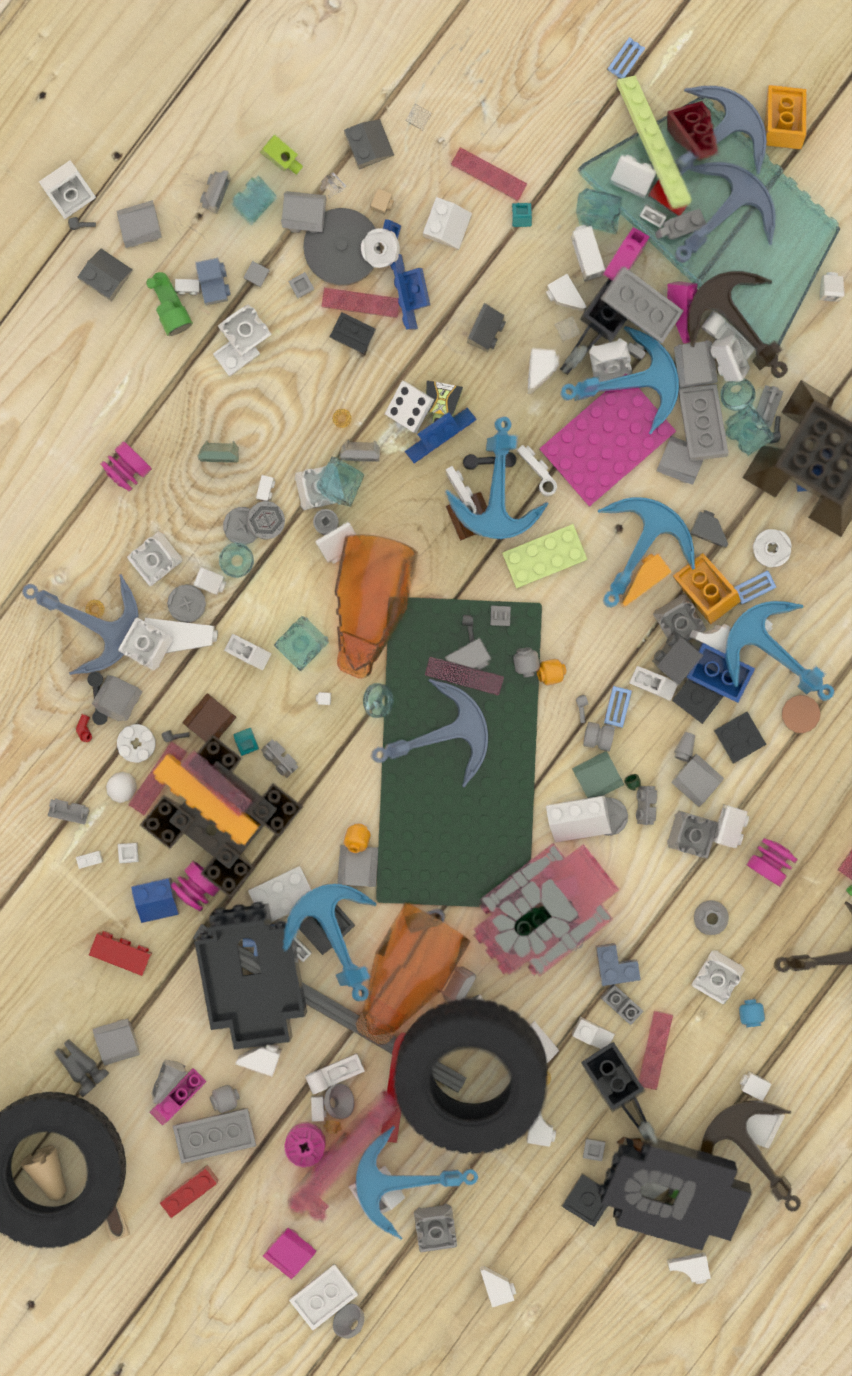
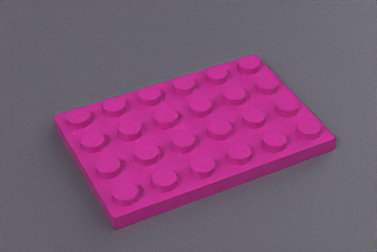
(606, 442)

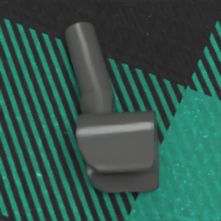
(74, 223)
(777, 433)
(468, 621)
(168, 736)

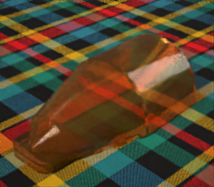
(371, 598)
(408, 971)

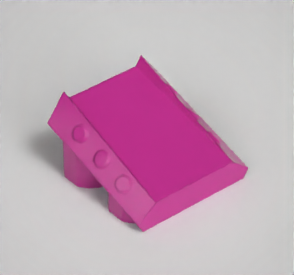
(289, 1253)

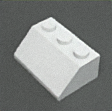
(541, 367)
(579, 818)

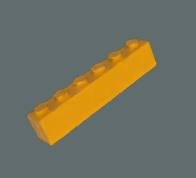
(198, 796)

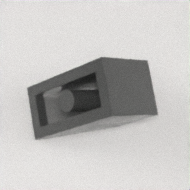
(709, 529)

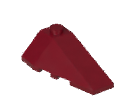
(693, 129)

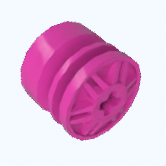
(126, 466)
(772, 861)
(194, 887)
(299, 1135)

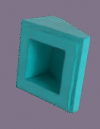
(521, 215)
(246, 741)

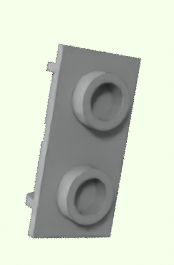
(769, 403)
(272, 753)
(74, 812)
(645, 814)

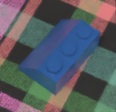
(713, 673)

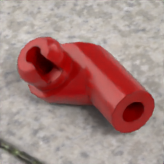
(82, 729)

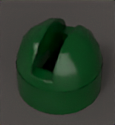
(632, 782)

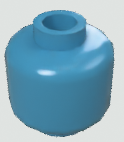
(751, 1013)

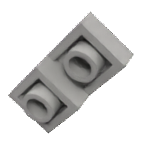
(621, 1004)

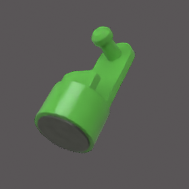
(171, 312)

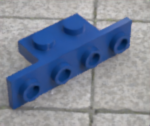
(411, 291)
(438, 433)

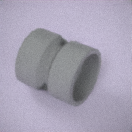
(325, 521)
(598, 736)

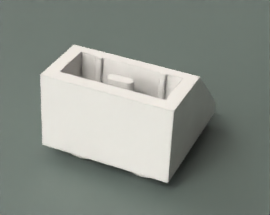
(633, 176)

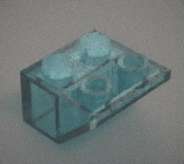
(253, 200)
(599, 210)

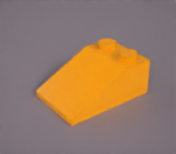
(785, 117)
(648, 575)
(707, 588)

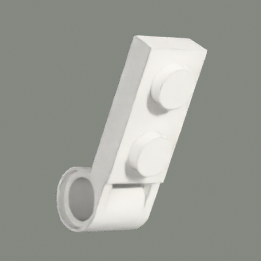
(718, 328)
(539, 467)
(463, 492)
(334, 1073)

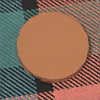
(800, 714)

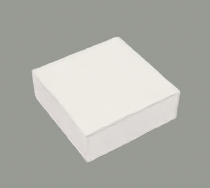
(128, 852)

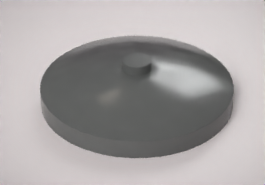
(336, 251)

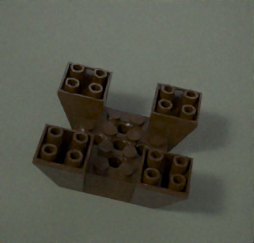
(775, 466)
(229, 865)

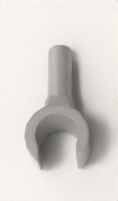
(582, 701)

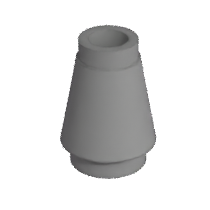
(685, 747)

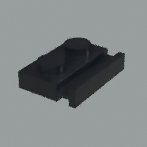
(352, 333)

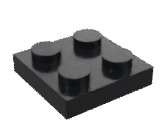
(697, 700)
(740, 737)
(585, 1201)

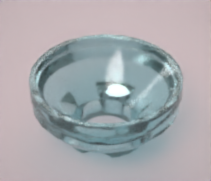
(740, 399)
(226, 557)
(373, 700)

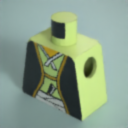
(445, 398)

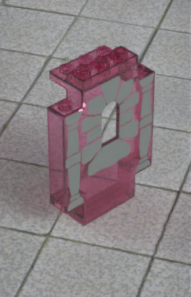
(568, 889)

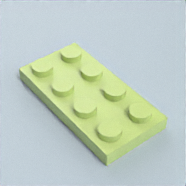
(544, 556)

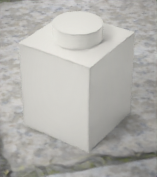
(754, 1085)

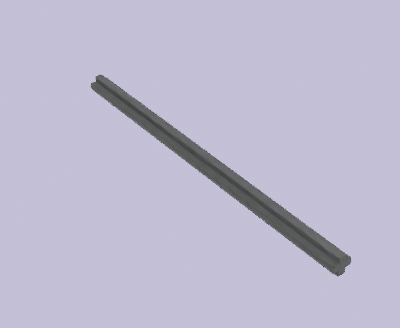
(345, 1017)

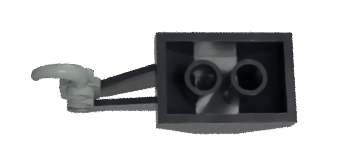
(600, 318)
(617, 1084)

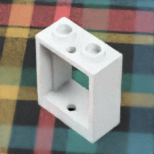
(587, 252)

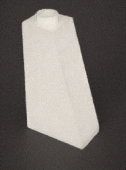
(186, 635)

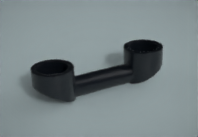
(471, 461)
(95, 680)

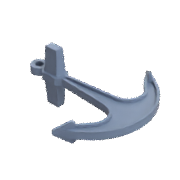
(739, 117)
(745, 190)
(111, 632)
(468, 726)

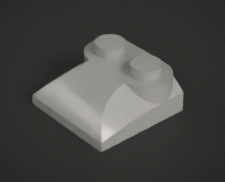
(217, 188)

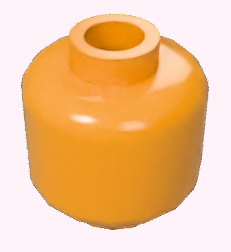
(551, 672)
(357, 838)

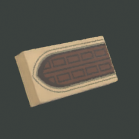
(116, 1224)

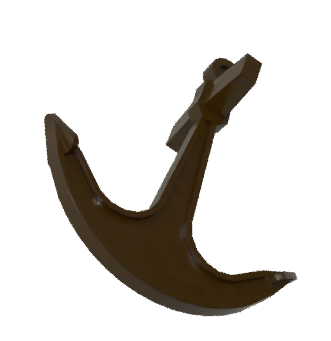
(716, 295)
(805, 962)
(732, 1125)

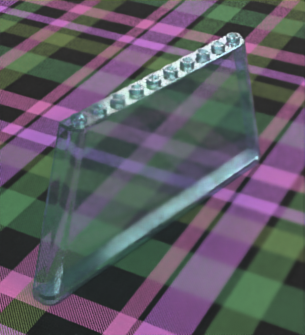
(739, 243)

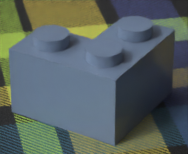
(211, 277)
(613, 971)

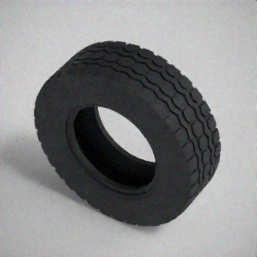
(471, 1125)
(105, 1161)

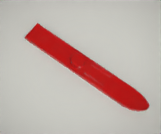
(395, 1118)

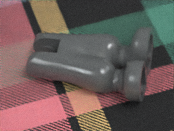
(78, 1065)

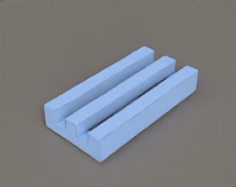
(635, 45)
(769, 580)
(613, 722)

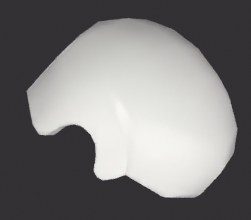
(121, 787)

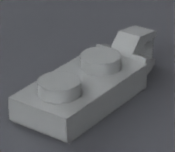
(682, 225)

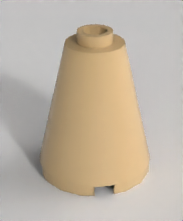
(46, 1172)

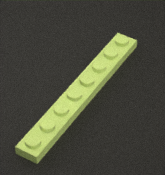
(654, 142)

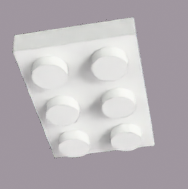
(281, 892)
(323, 1297)

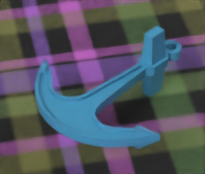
(659, 376)
(656, 520)
(495, 521)
(751, 630)
(321, 905)
(373, 1184)

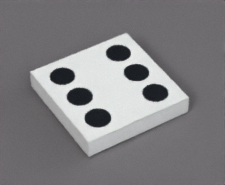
(409, 406)

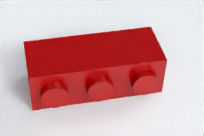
(120, 953)
(189, 1191)

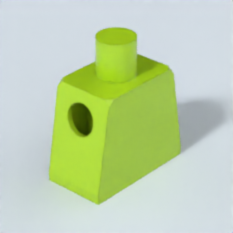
(273, 152)

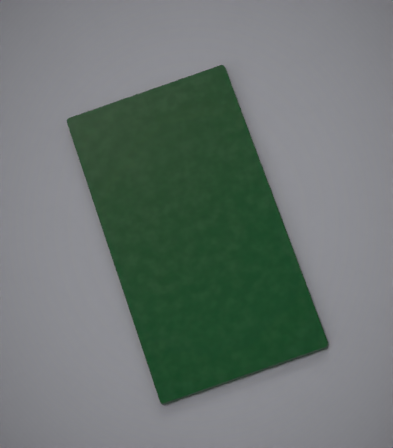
(434, 834)

